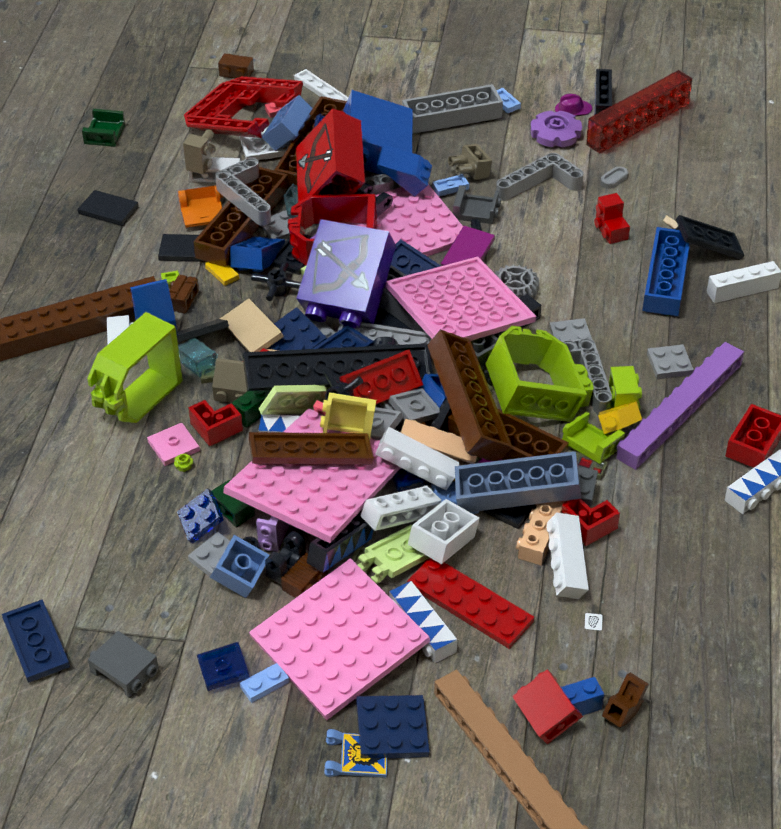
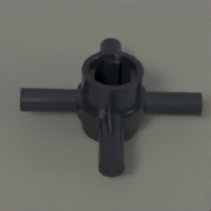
(276, 281)
(340, 387)

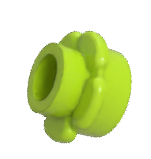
(183, 462)

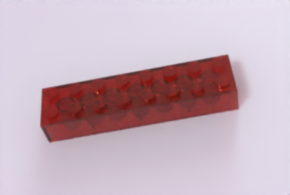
(638, 111)

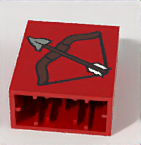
(331, 157)

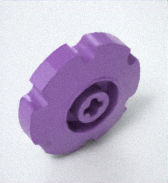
(556, 128)

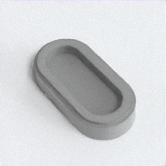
(614, 177)

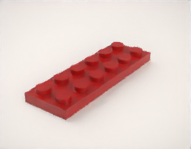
(471, 602)

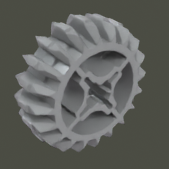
(519, 280)

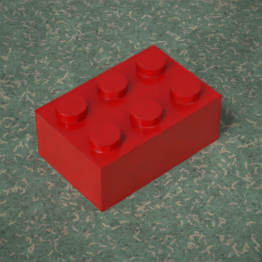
(755, 436)

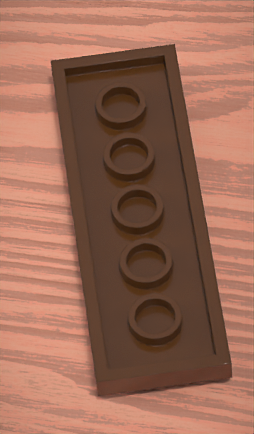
(310, 448)

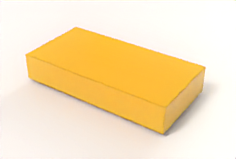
(224, 274)

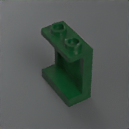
(104, 128)

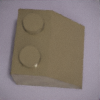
(228, 380)

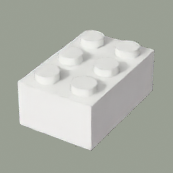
(443, 531)

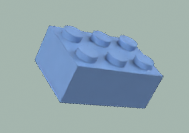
(287, 123)

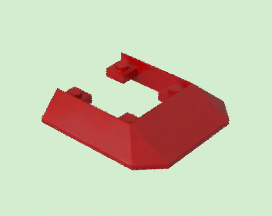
(228, 98)

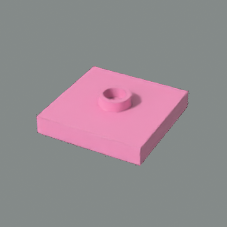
(172, 443)

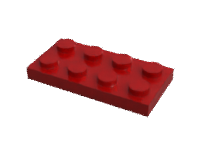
(386, 377)

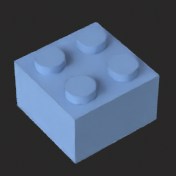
(239, 566)

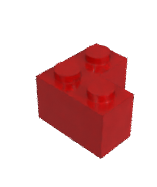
(610, 218)
(215, 425)
(594, 521)

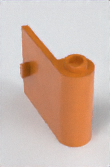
(199, 205)

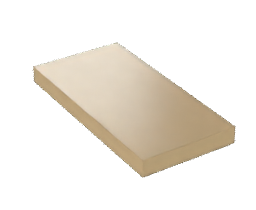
(252, 327)

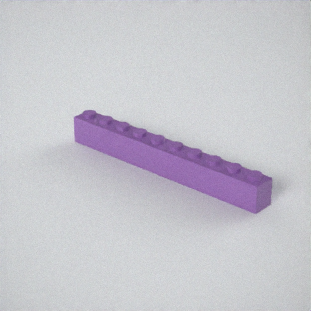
(679, 406)

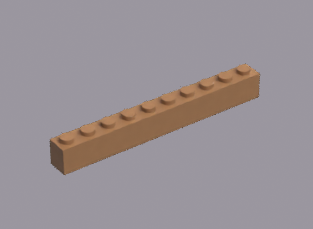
(504, 754)

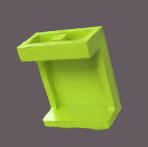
(590, 439)

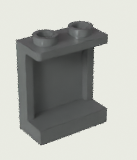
(476, 207)
(124, 663)

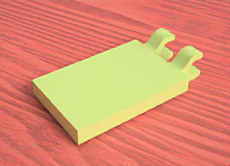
(292, 399)
(391, 555)

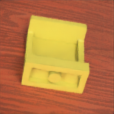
(348, 414)

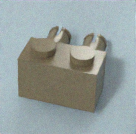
(198, 152)
(472, 161)

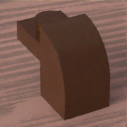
(627, 701)

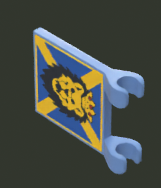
(350, 759)

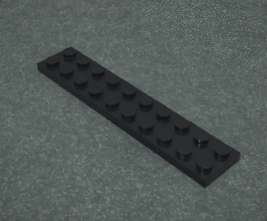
(305, 366)

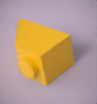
(619, 417)

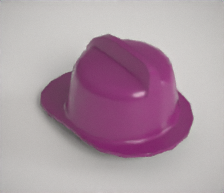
(573, 104)

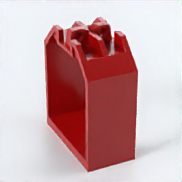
(335, 208)

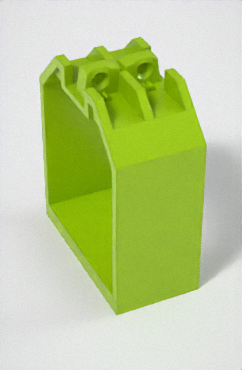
(143, 337)
(531, 398)

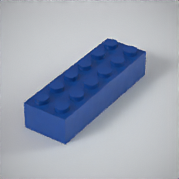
(666, 272)

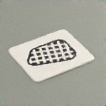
(593, 621)

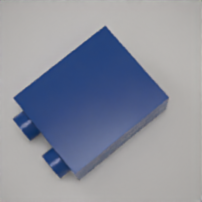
(381, 125)

